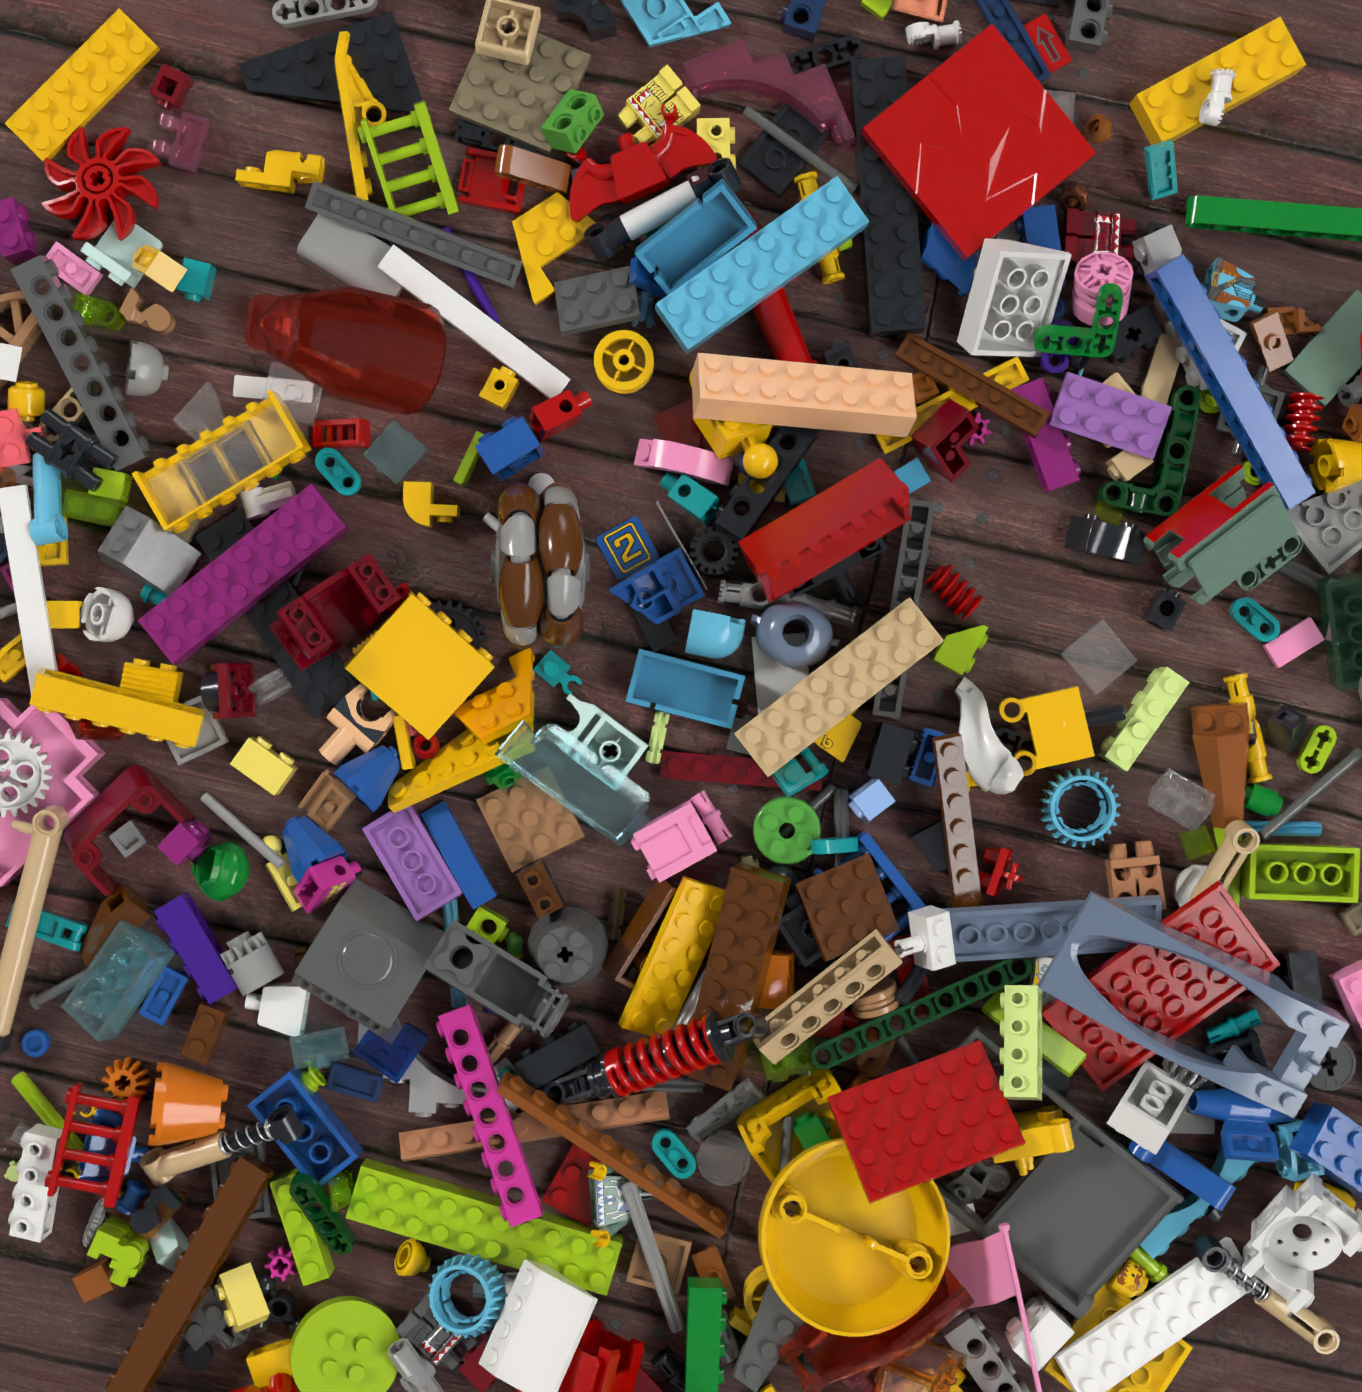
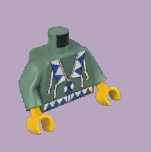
(607, 1202)

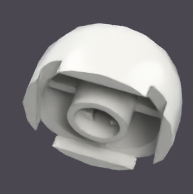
(106, 615)

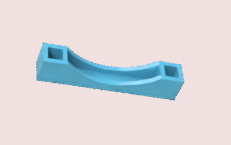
(1192, 1207)

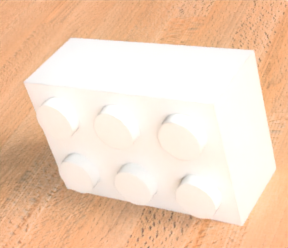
(1150, 1107)

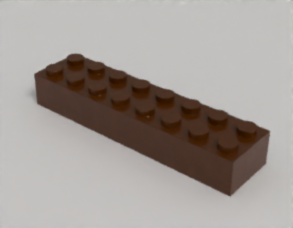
(740, 958)

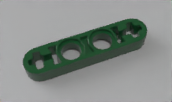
(337, 1237)

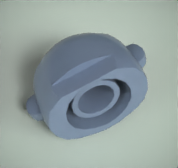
(772, 642)

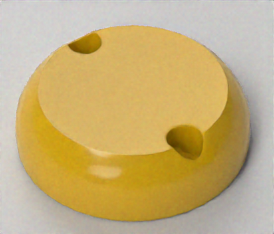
(849, 1259)

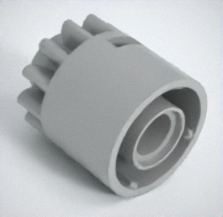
(251, 962)

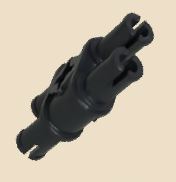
(83, 445)

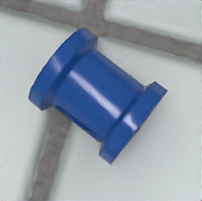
(132, 1197)

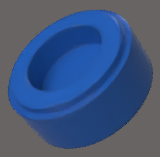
(36, 1042)

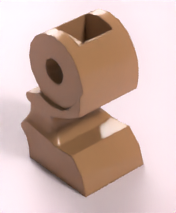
(154, 317)

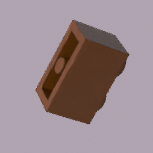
(206, 1031)

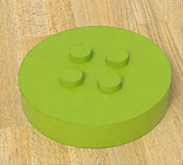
(343, 1347)

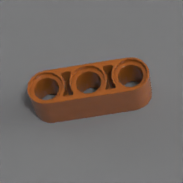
(532, 169)

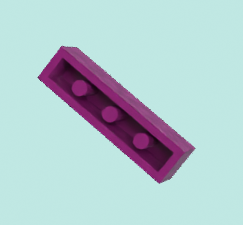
(1050, 447)

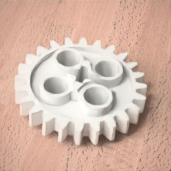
(22, 753)

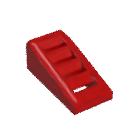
(357, 433)

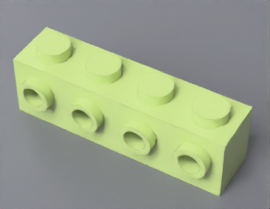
(1143, 718)
(1021, 1042)

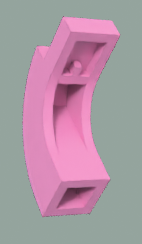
(684, 460)

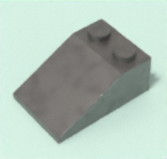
(148, 552)

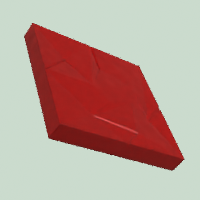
(978, 142)

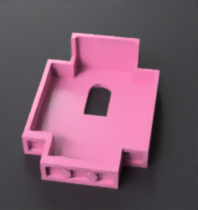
(68, 786)

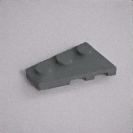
(730, 1106)

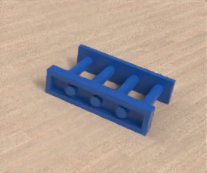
(885, 869)

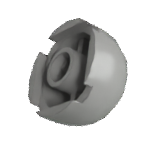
(144, 369)

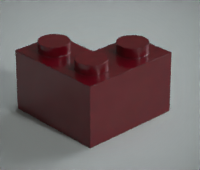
(943, 435)

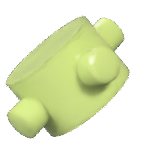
(11, 1172)

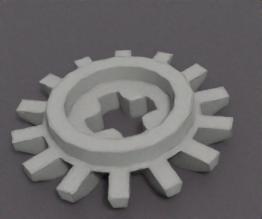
(94, 1223)

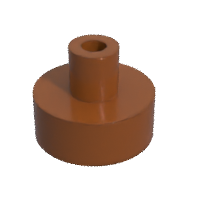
(1097, 129)

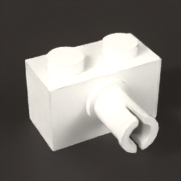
(930, 939)

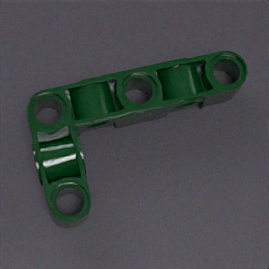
(1168, 473)

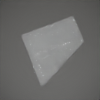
(201, 412)

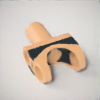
(354, 727)

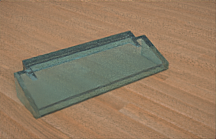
(570, 775)

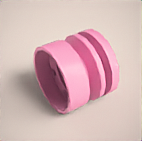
(1090, 275)

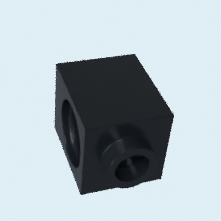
(1153, 615)

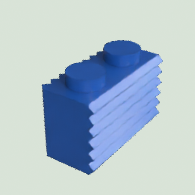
(923, 763)

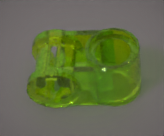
(95, 311)

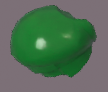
(221, 870)

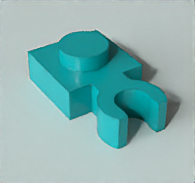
(554, 670)

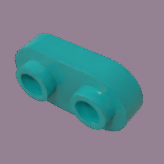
(339, 472)
(1254, 618)
(673, 1152)

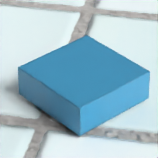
(913, 475)

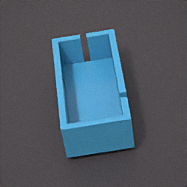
(696, 237)
(685, 688)

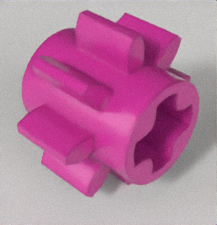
(983, 431)
(277, 1268)

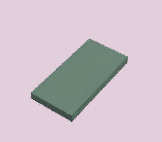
(1331, 354)

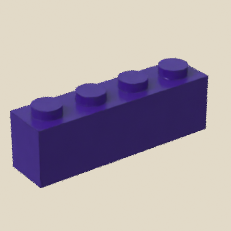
(197, 947)

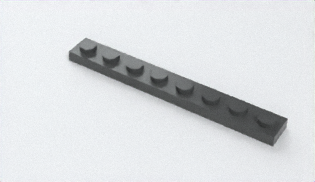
(413, 234)

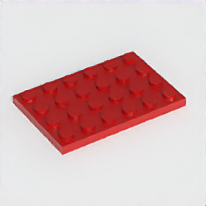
(925, 1121)

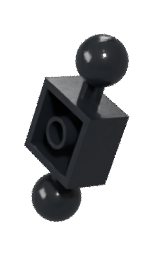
(794, 923)

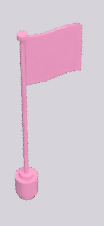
(990, 1276)

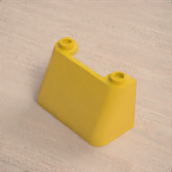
(763, 1122)

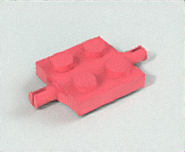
(12, 438)

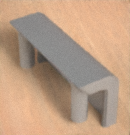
(346, 255)

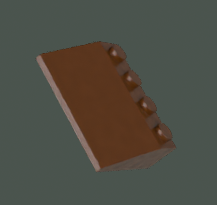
(636, 942)

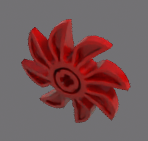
(118, 182)

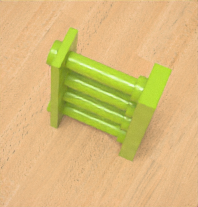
(427, 145)

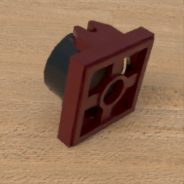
(229, 690)

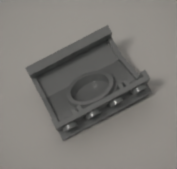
(368, 957)

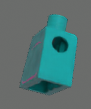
(698, 504)

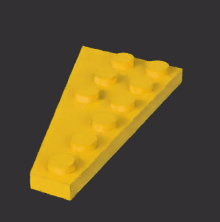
(452, 765)

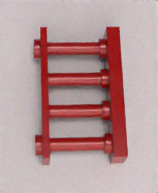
(115, 1162)

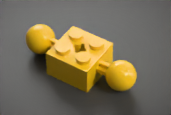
(735, 437)

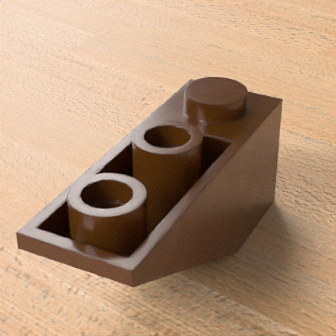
(119, 906)

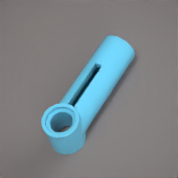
(48, 521)

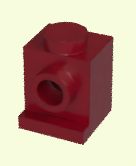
(166, 80)

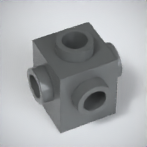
(969, 1182)

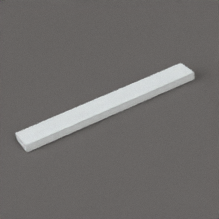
(473, 322)
(27, 581)

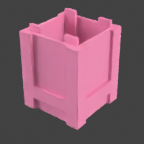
(674, 841)

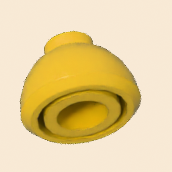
(411, 1258)

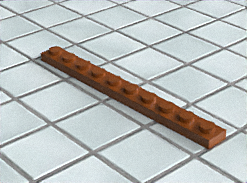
(612, 1154)

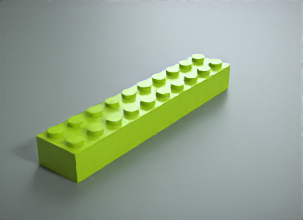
(474, 1225)

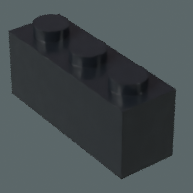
(557, 1054)

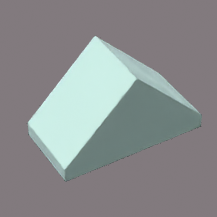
(169, 1244)

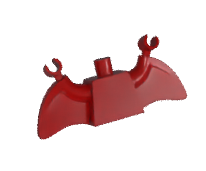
(636, 168)

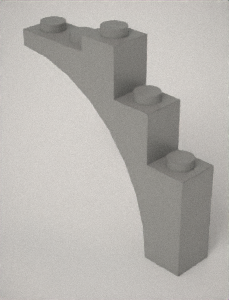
(427, 1083)

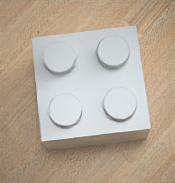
(1047, 1331)

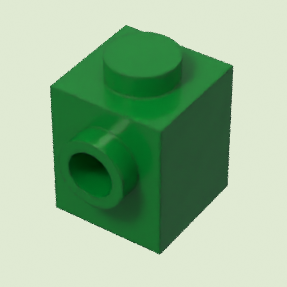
(811, 1129)

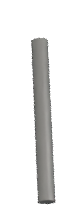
(243, 830)

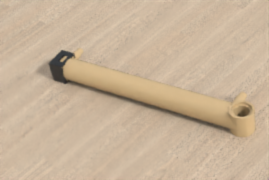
(27, 911)

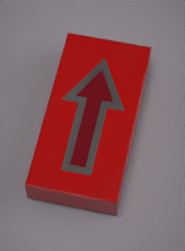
(1048, 43)

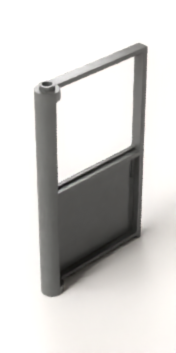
(1075, 1210)

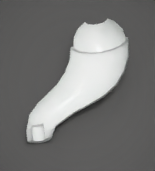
(985, 757)

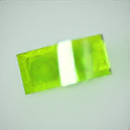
(341, 1190)

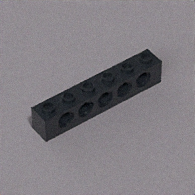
(739, 527)

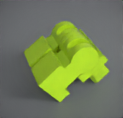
(123, 1245)

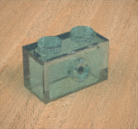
(319, 1048)

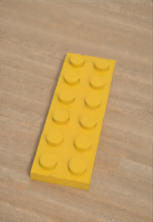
(82, 85)
(674, 958)

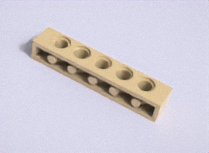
(827, 996)

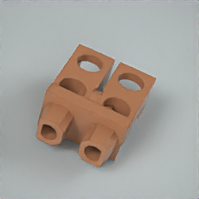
(1134, 874)

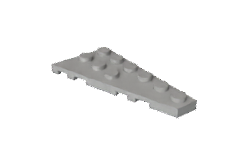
(1331, 526)

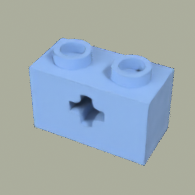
(870, 799)

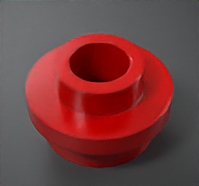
(417, 746)

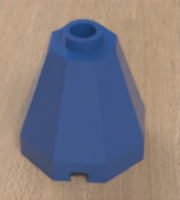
(370, 775)
(308, 845)

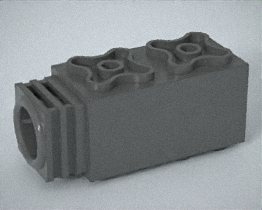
(496, 980)

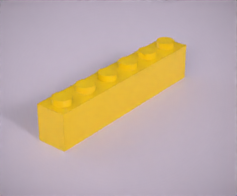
(117, 707)

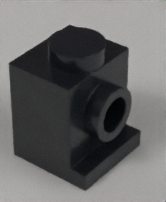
(840, 353)

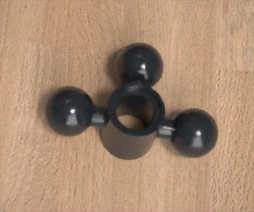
(267, 1287)

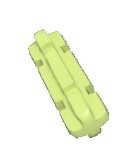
(657, 737)

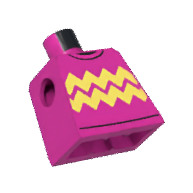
(326, 882)

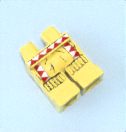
(646, 104)

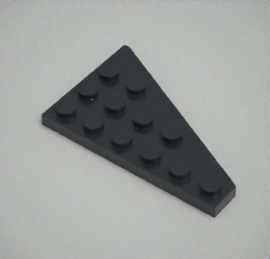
(310, 73)

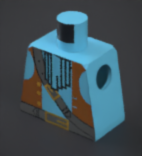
(1231, 290)

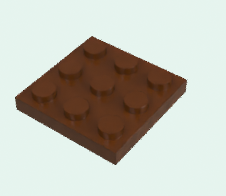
(845, 906)

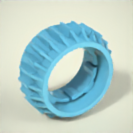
(1102, 791)
(443, 1307)

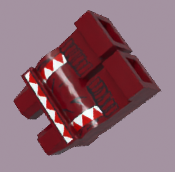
(1095, 233)

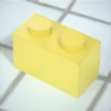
(264, 765)
(241, 1298)

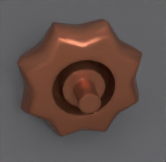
(1074, 197)

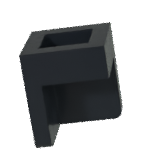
(1285, 729)

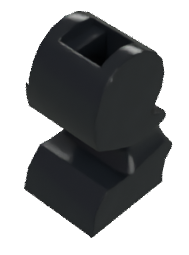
(151, 1216)

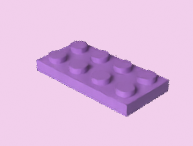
(1109, 415)
(413, 861)

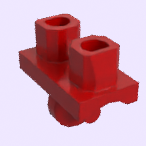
(1001, 860)

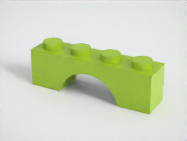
(307, 1247)

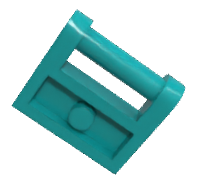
(793, 778)

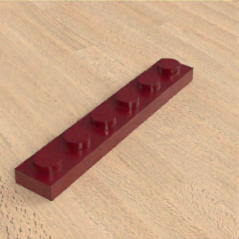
(720, 769)

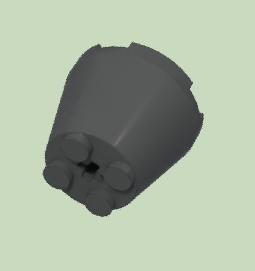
(578, 932)

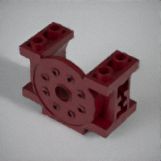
(334, 612)

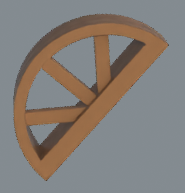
(25, 332)

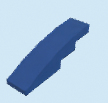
(458, 854)

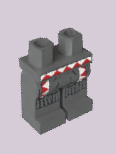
(431, 1338)

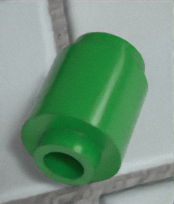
(1262, 800)

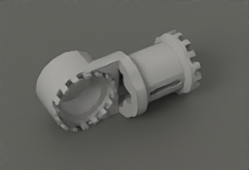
(740, 594)

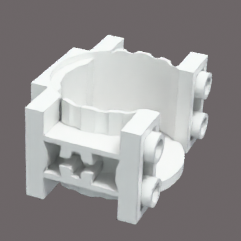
(1275, 1261)

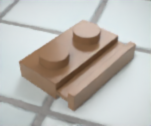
(327, 801)

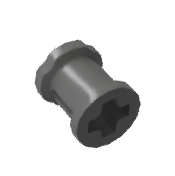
(1350, 393)

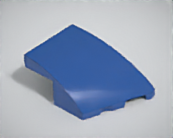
(945, 261)
(660, 587)

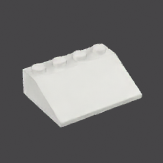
(1011, 297)
(538, 1329)

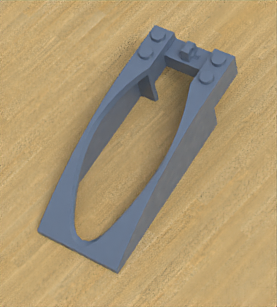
(1279, 1088)

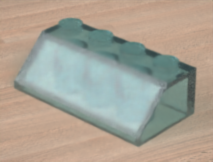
(117, 981)

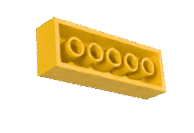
(1259, 61)

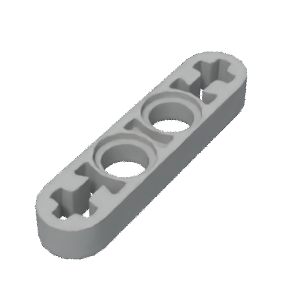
(325, 11)

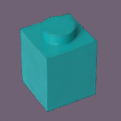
(197, 280)

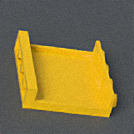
(421, 665)

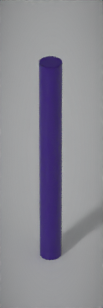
(478, 291)

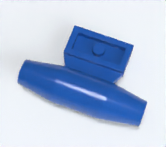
(1245, 1124)

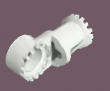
(939, 36)
(1220, 94)

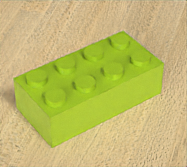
(1301, 873)

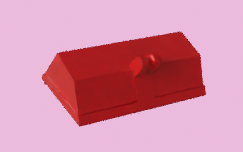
(827, 529)

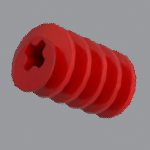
(1300, 420)
(954, 590)

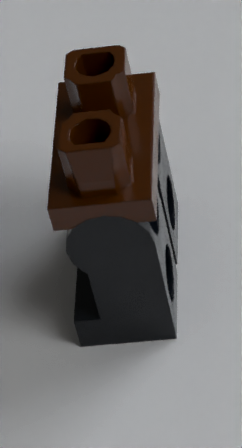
(539, 888)

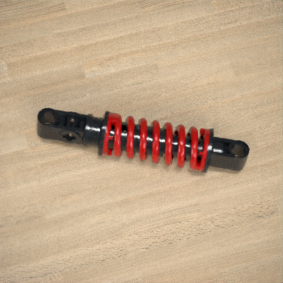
(659, 1058)

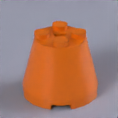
(186, 1105)

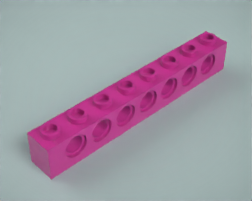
(512, 1210)

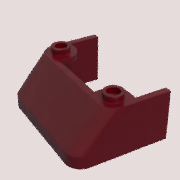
(133, 787)

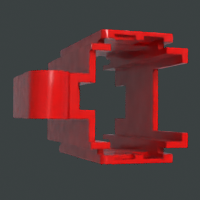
(603, 1362)

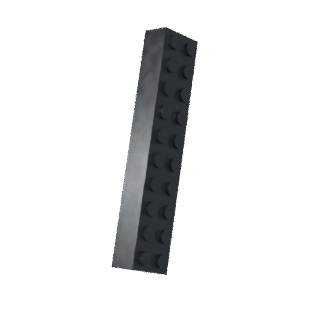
(892, 235)

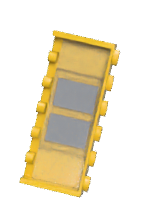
(223, 463)

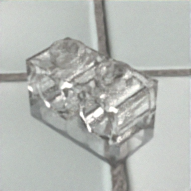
(1181, 799)

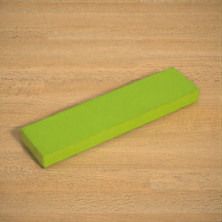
(1055, 1047)

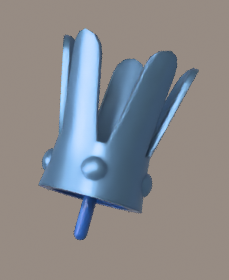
(646, 305)

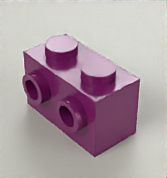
(16, 238)
(186, 842)

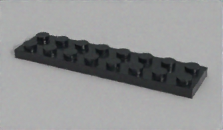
(320, 684)

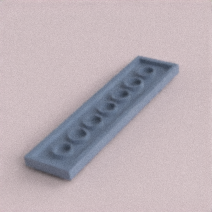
(1031, 928)

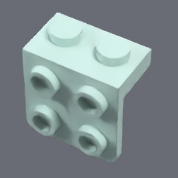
(117, 255)

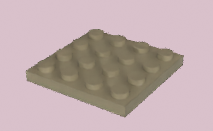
(519, 97)

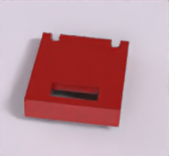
(485, 187)

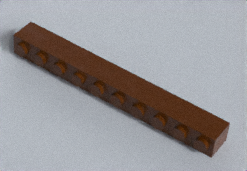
(192, 1276)

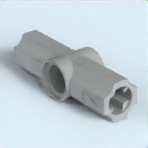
(415, 1371)

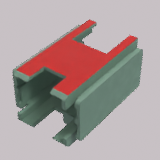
(1226, 538)

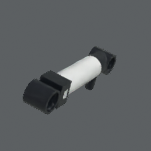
(610, 234)

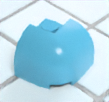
(714, 634)

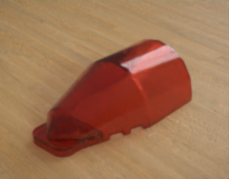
(354, 344)

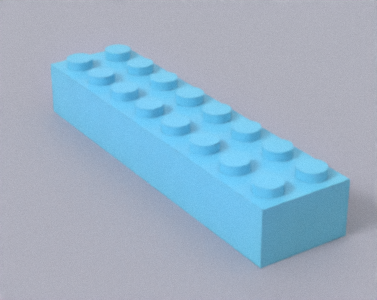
(761, 265)

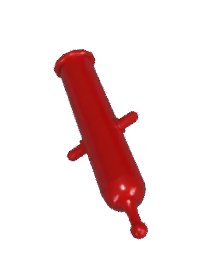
(779, 323)

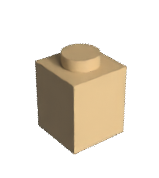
(1126, 465)

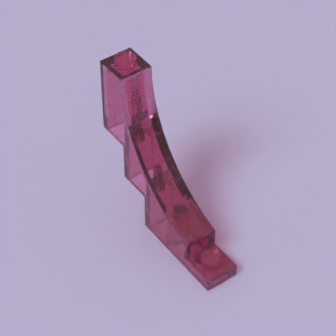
(807, 92)

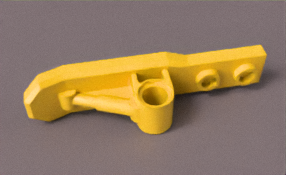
(355, 103)

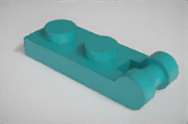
(52, 926)

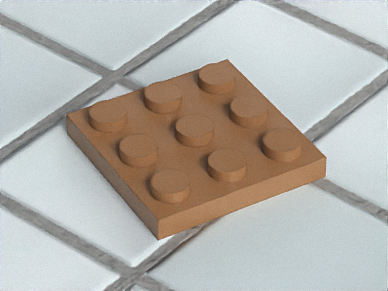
(528, 822)

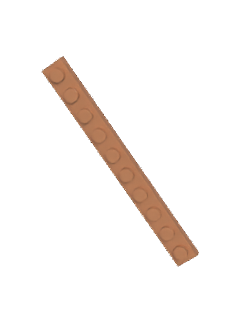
(600, 1114)

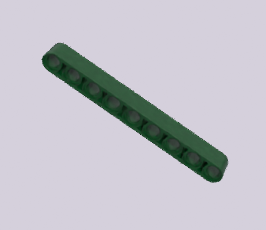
(932, 1007)

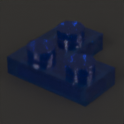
(392, 1058)

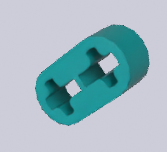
(834, 845)

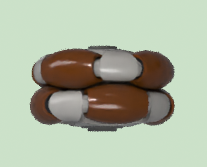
(540, 565)

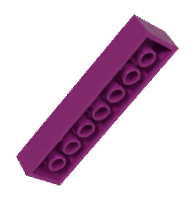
(244, 575)

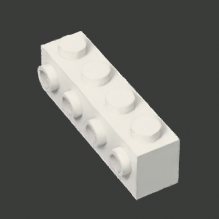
(33, 1209)

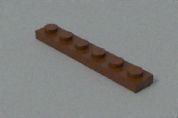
(972, 385)

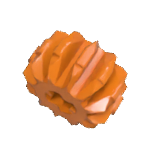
(133, 1073)

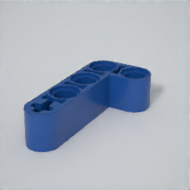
(1187, 1173)

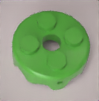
(781, 811)

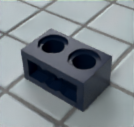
(811, 10)

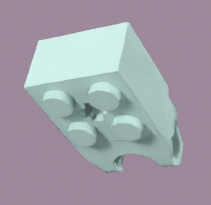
(600, 729)

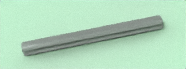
(652, 1256)

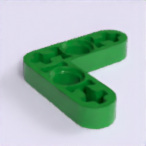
(1089, 336)

